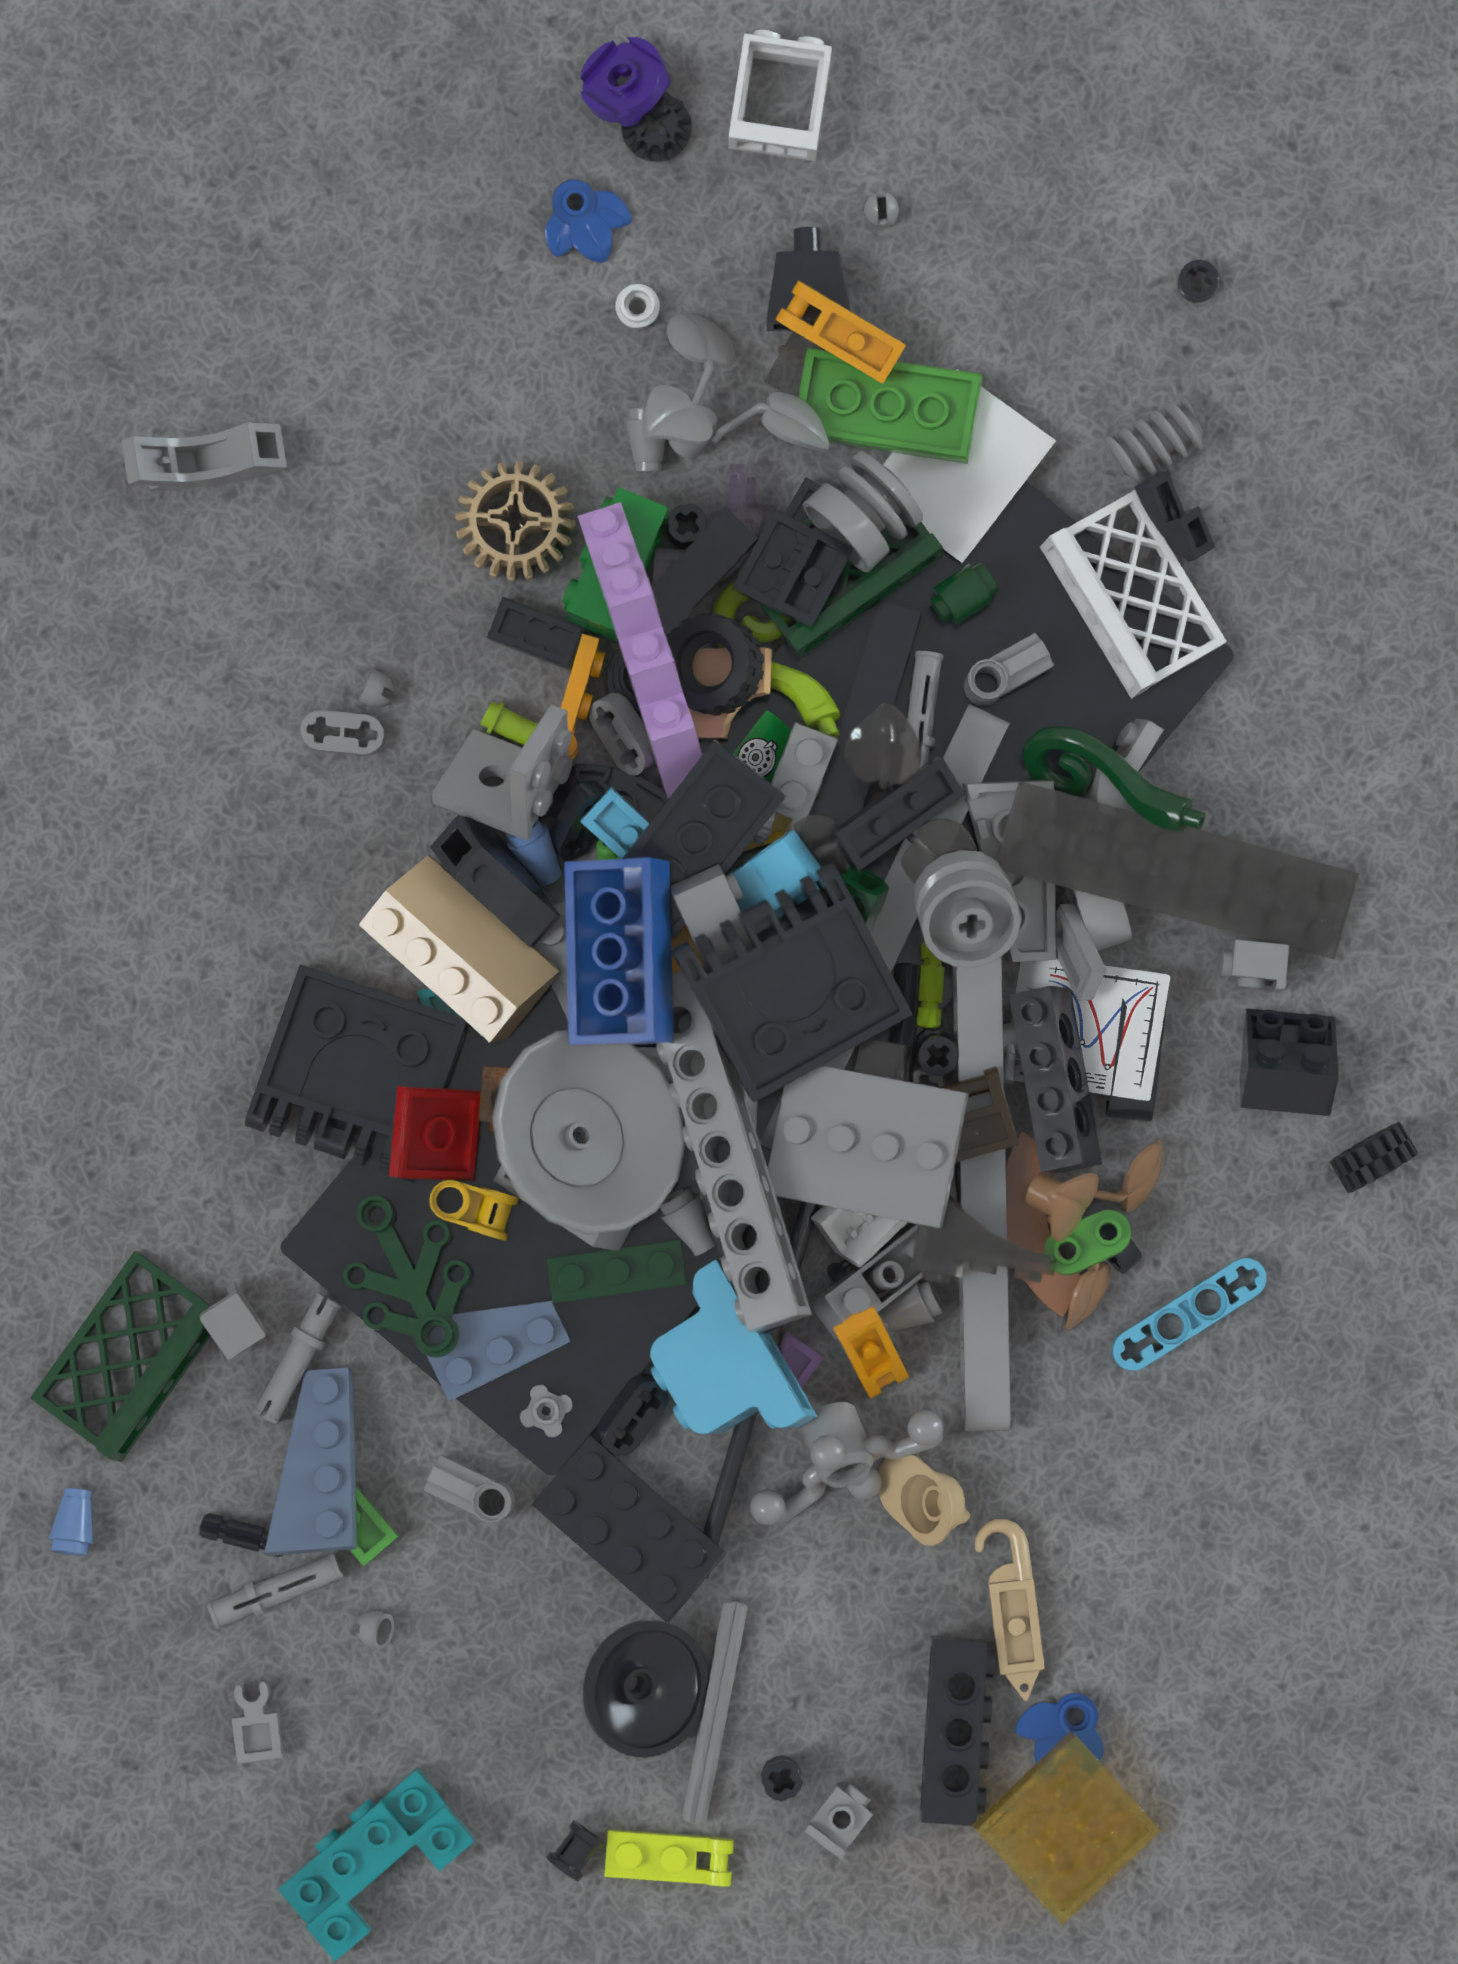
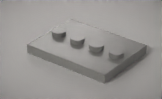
(867, 1144)

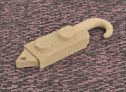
(1014, 1608)

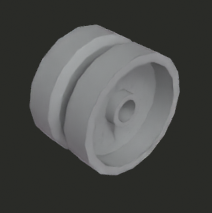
(966, 909)

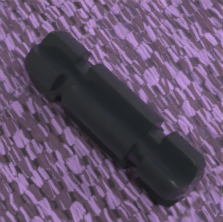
(234, 1532)

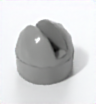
(871, 210)
(373, 689)
(375, 1629)

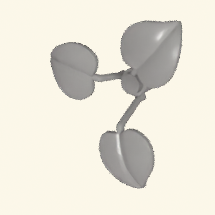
(690, 427)

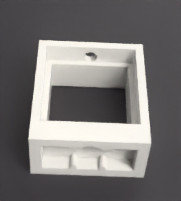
(775, 139)

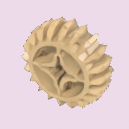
(495, 521)

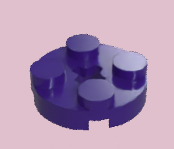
(638, 95)

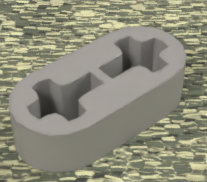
(343, 722)
(622, 733)

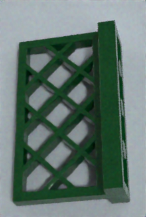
(861, 594)
(153, 1385)

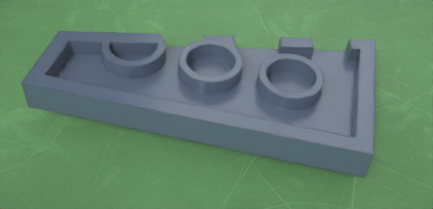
(318, 1476)

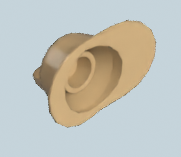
(922, 1499)

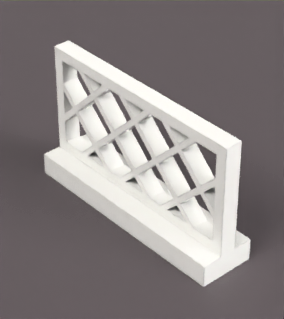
(1097, 604)

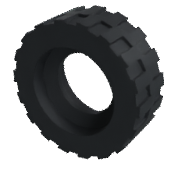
(745, 667)

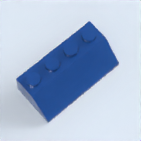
(619, 952)

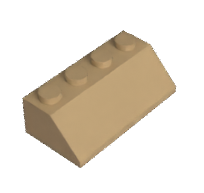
(460, 949)

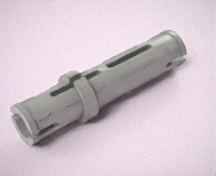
(926, 669)
(297, 1358)
(224, 1610)

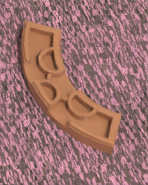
(1029, 1226)

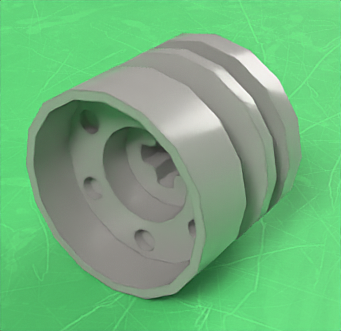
(871, 503)

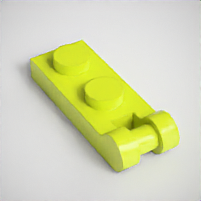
(667, 1857)

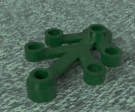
(411, 1284)

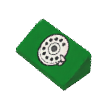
(764, 745)

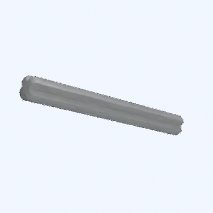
(715, 1712)

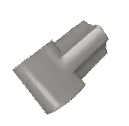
(1010, 669)
(466, 1489)

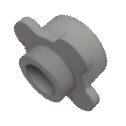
(549, 1423)

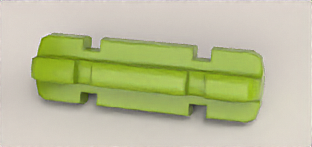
(930, 989)

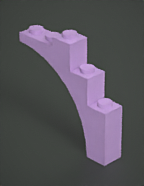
(642, 643)

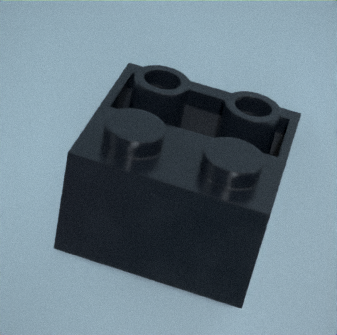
(1288, 1062)

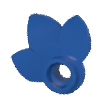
(587, 227)
(1049, 1724)

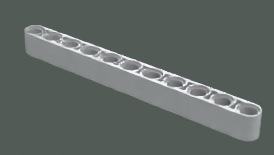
(968, 760)
(983, 1196)

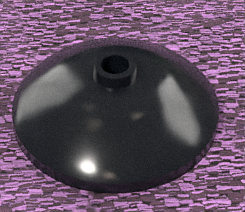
(667, 1693)

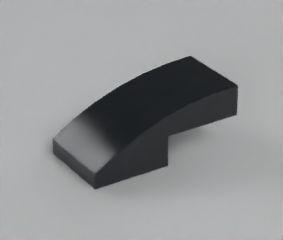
(1181, 529)

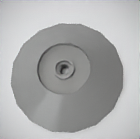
(626, 1126)

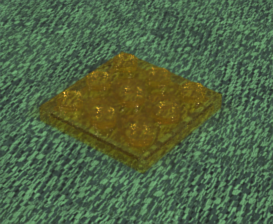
(1066, 1827)

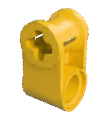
(477, 1208)

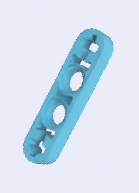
(1191, 1318)

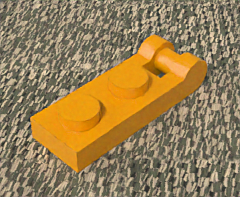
(842, 333)
(576, 701)
(870, 1351)

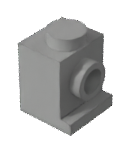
(1255, 964)
(821, 1824)

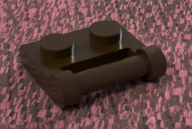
(988, 1127)

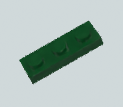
(616, 1271)

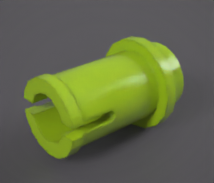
(508, 723)

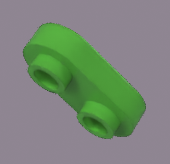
(1089, 1245)

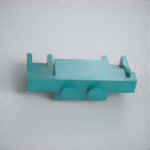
(357, 1856)

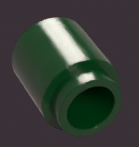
(964, 593)

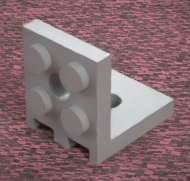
(528, 776)

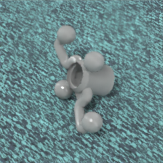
(845, 1459)

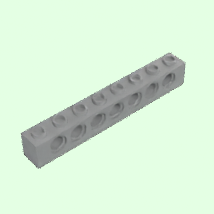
(746, 1164)

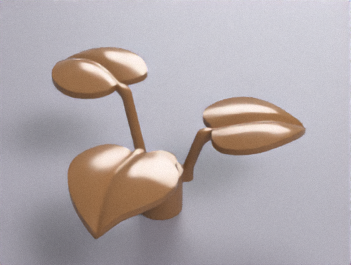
(1066, 1205)

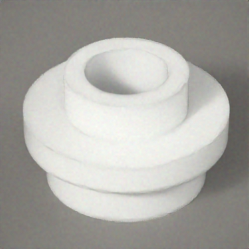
(630, 294)

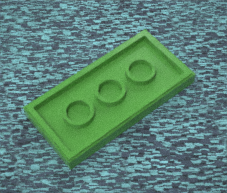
(912, 413)

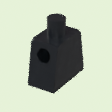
(811, 266)

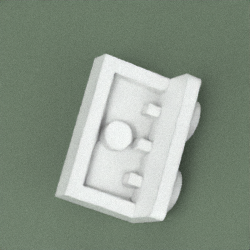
(855, 1234)

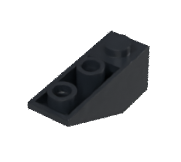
(495, 878)

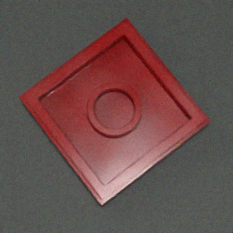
(435, 1133)

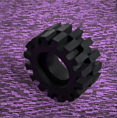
(1373, 1157)

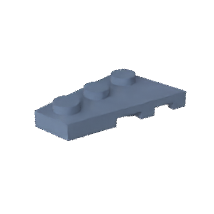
(495, 1344)

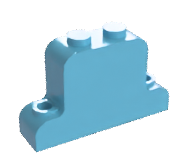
(722, 1369)

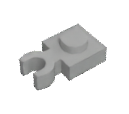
(256, 1732)

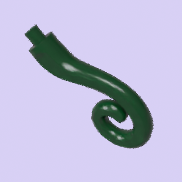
(1153, 803)

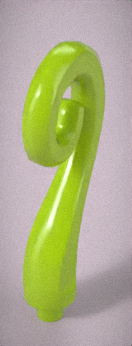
(808, 694)

